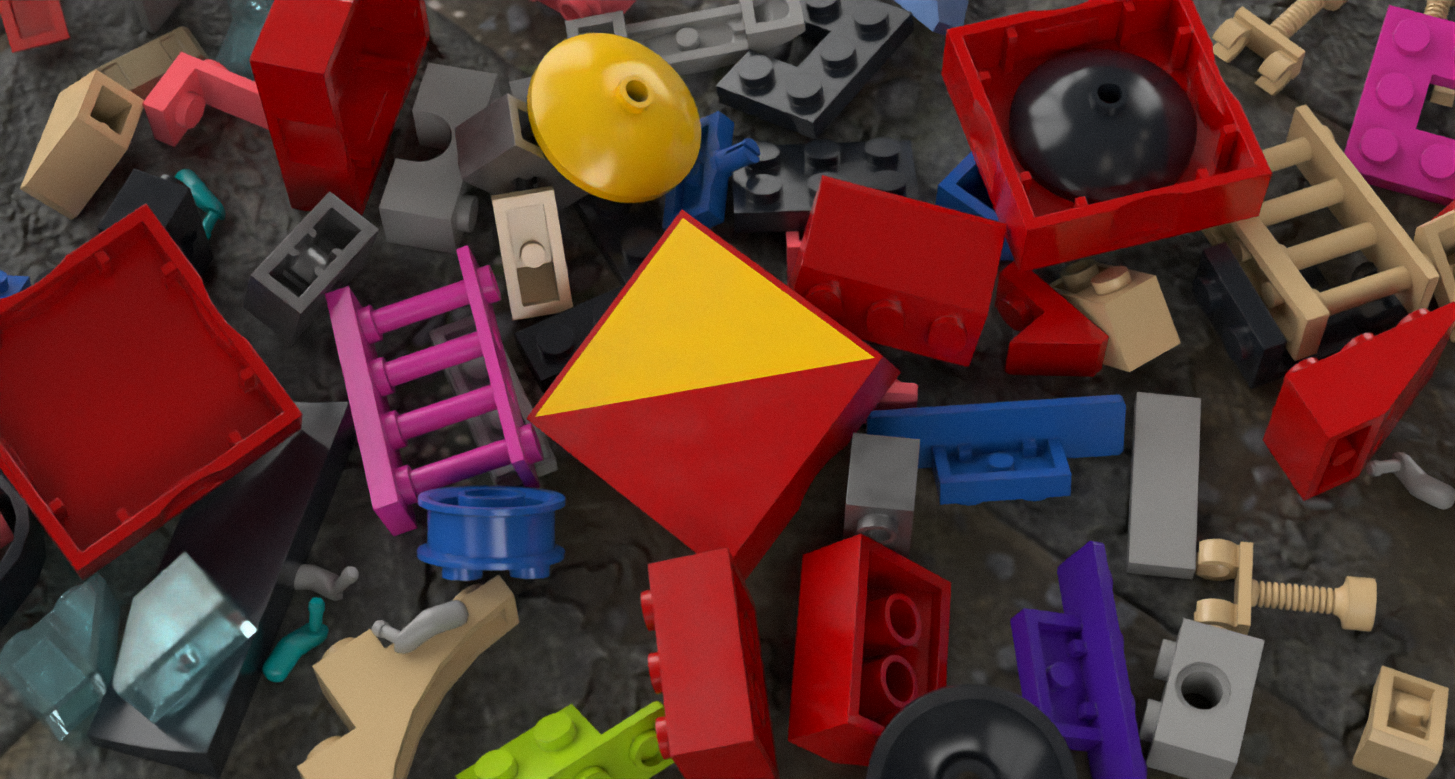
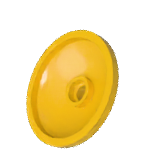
(598, 132)

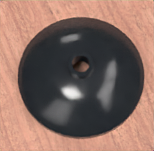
(1096, 147)
(972, 731)

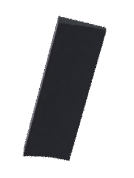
(251, 542)

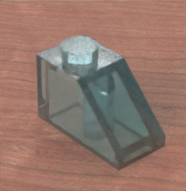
(176, 637)

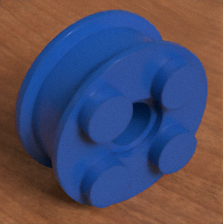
(491, 530)

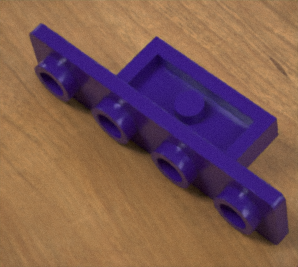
(1078, 670)

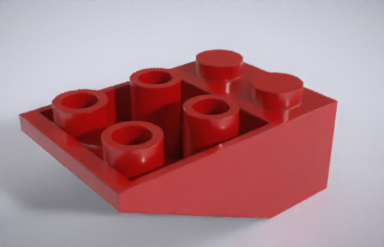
(1346, 405)

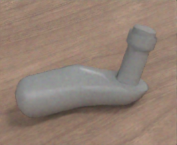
(1415, 480)
(324, 581)
(423, 626)

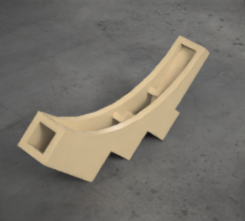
(393, 695)

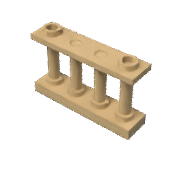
(1367, 227)

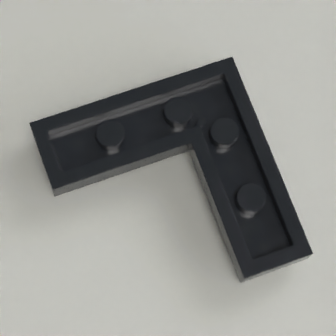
(625, 238)

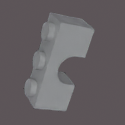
(427, 200)

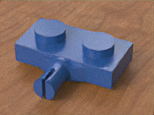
(706, 185)

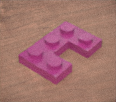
(1384, 136)

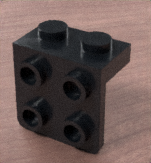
(1246, 324)

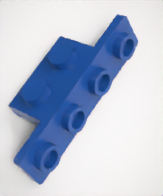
(1007, 446)

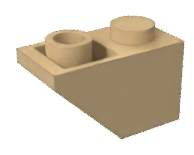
(82, 142)
(1124, 306)

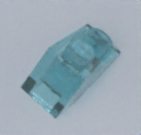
(65, 658)

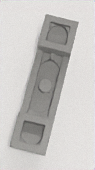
(705, 37)

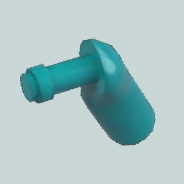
(203, 199)
(296, 644)

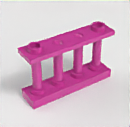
(371, 379)

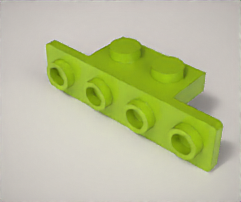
(571, 748)

